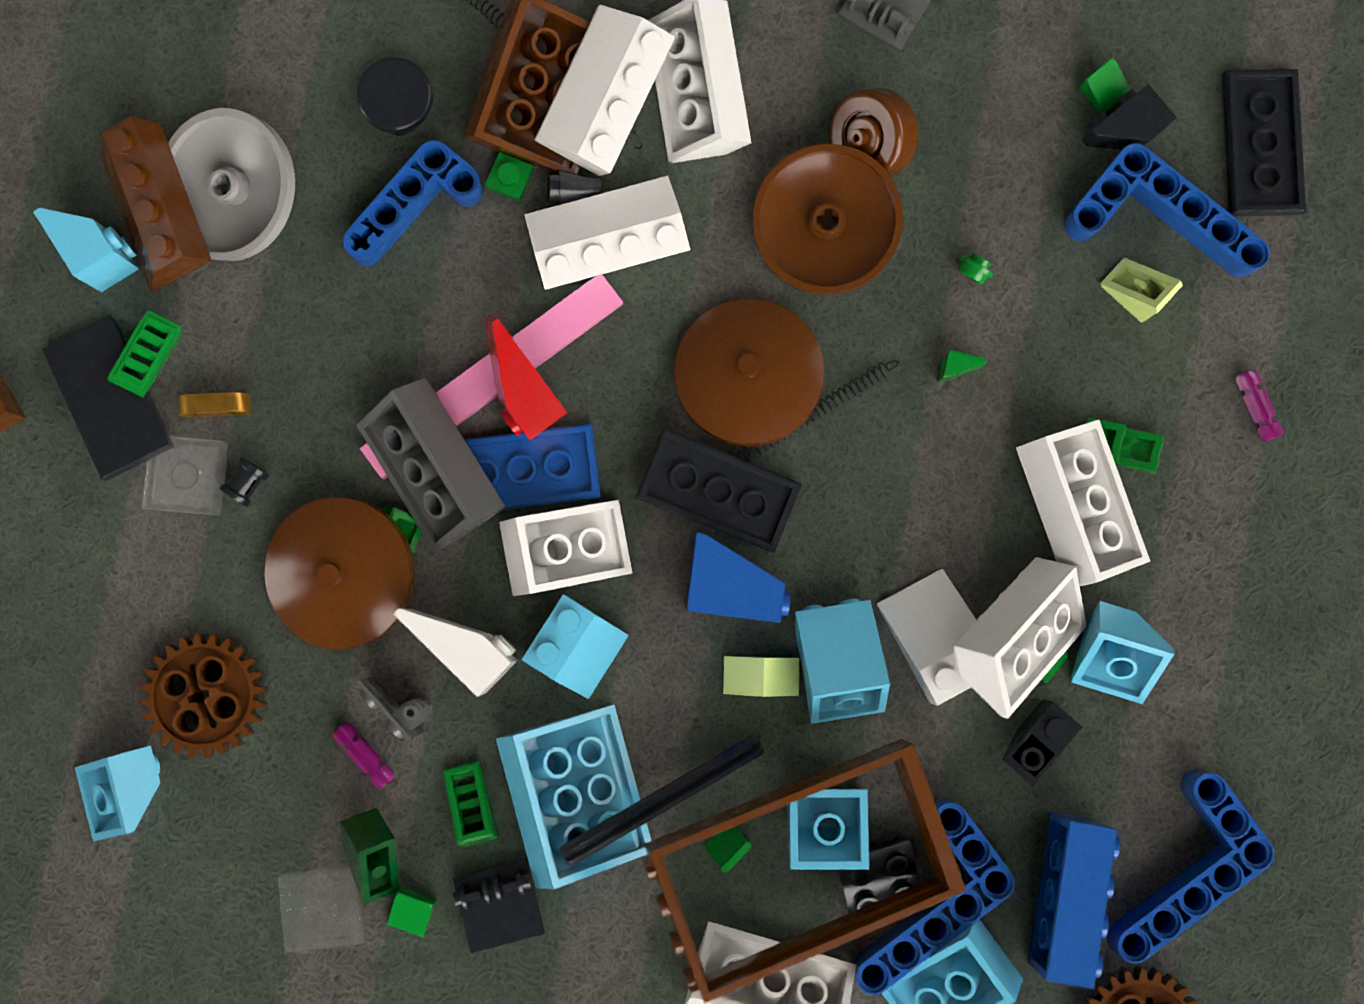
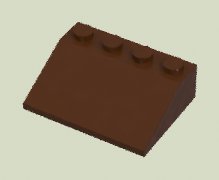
(523, 80)

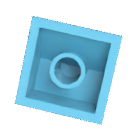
(88, 248)
(575, 647)
(829, 830)

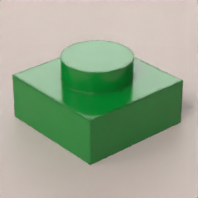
(509, 177)

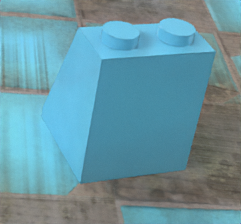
(841, 660)

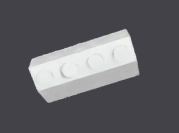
(700, 83)
(604, 89)
(607, 232)
(1083, 502)
(1022, 634)
(808, 982)

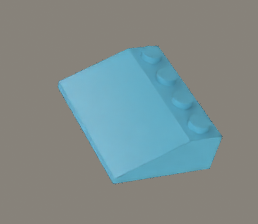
(564, 784)

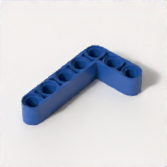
(1169, 209)
(1199, 875)
(952, 921)

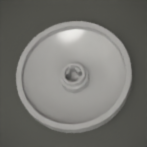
(235, 180)

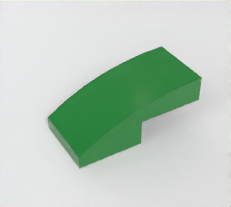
(1132, 447)

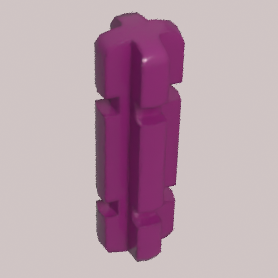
(1259, 405)
(363, 755)

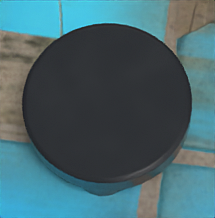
(395, 95)

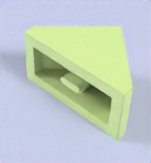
(1140, 288)
(761, 676)

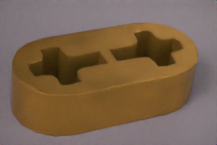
(214, 404)

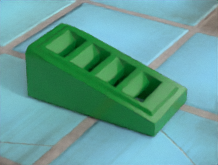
(155, 332)
(483, 801)

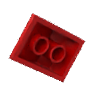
(520, 389)

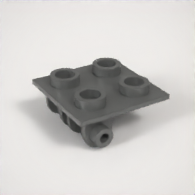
(885, 19)
(402, 719)

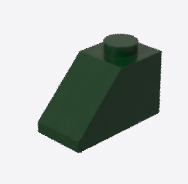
(370, 855)

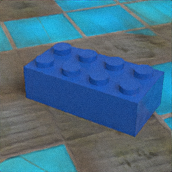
(1073, 900)

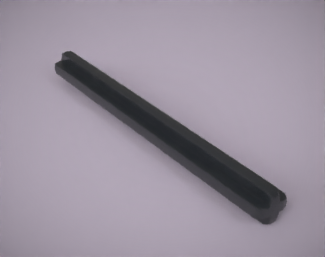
(661, 801)

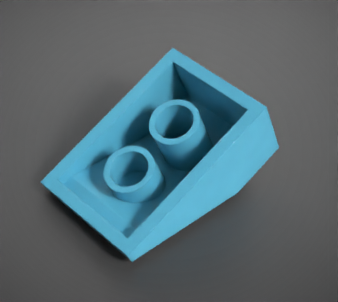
(961, 972)

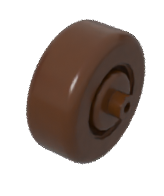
(878, 125)

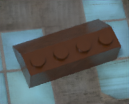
(153, 201)

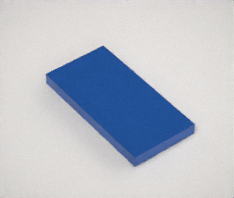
(541, 471)

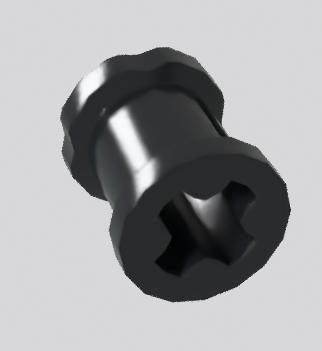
(244, 482)

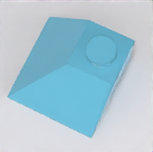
(1120, 654)
(118, 791)

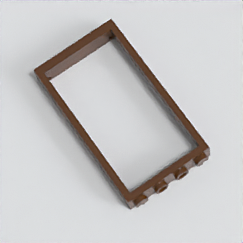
(836, 932)

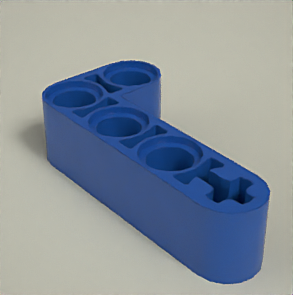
(409, 208)

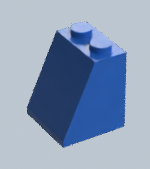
(733, 586)

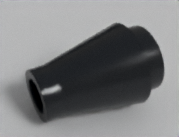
(569, 187)

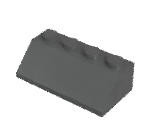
(429, 464)

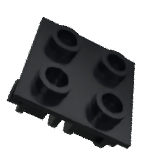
(889, 872)
(498, 905)

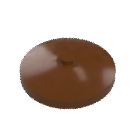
(827, 219)
(749, 372)
(339, 572)

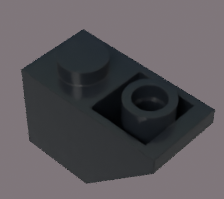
(1136, 120)
(1040, 740)

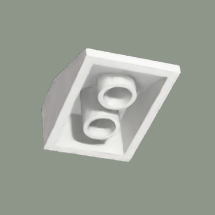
(565, 547)
(926, 625)
(469, 653)

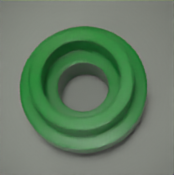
(975, 268)

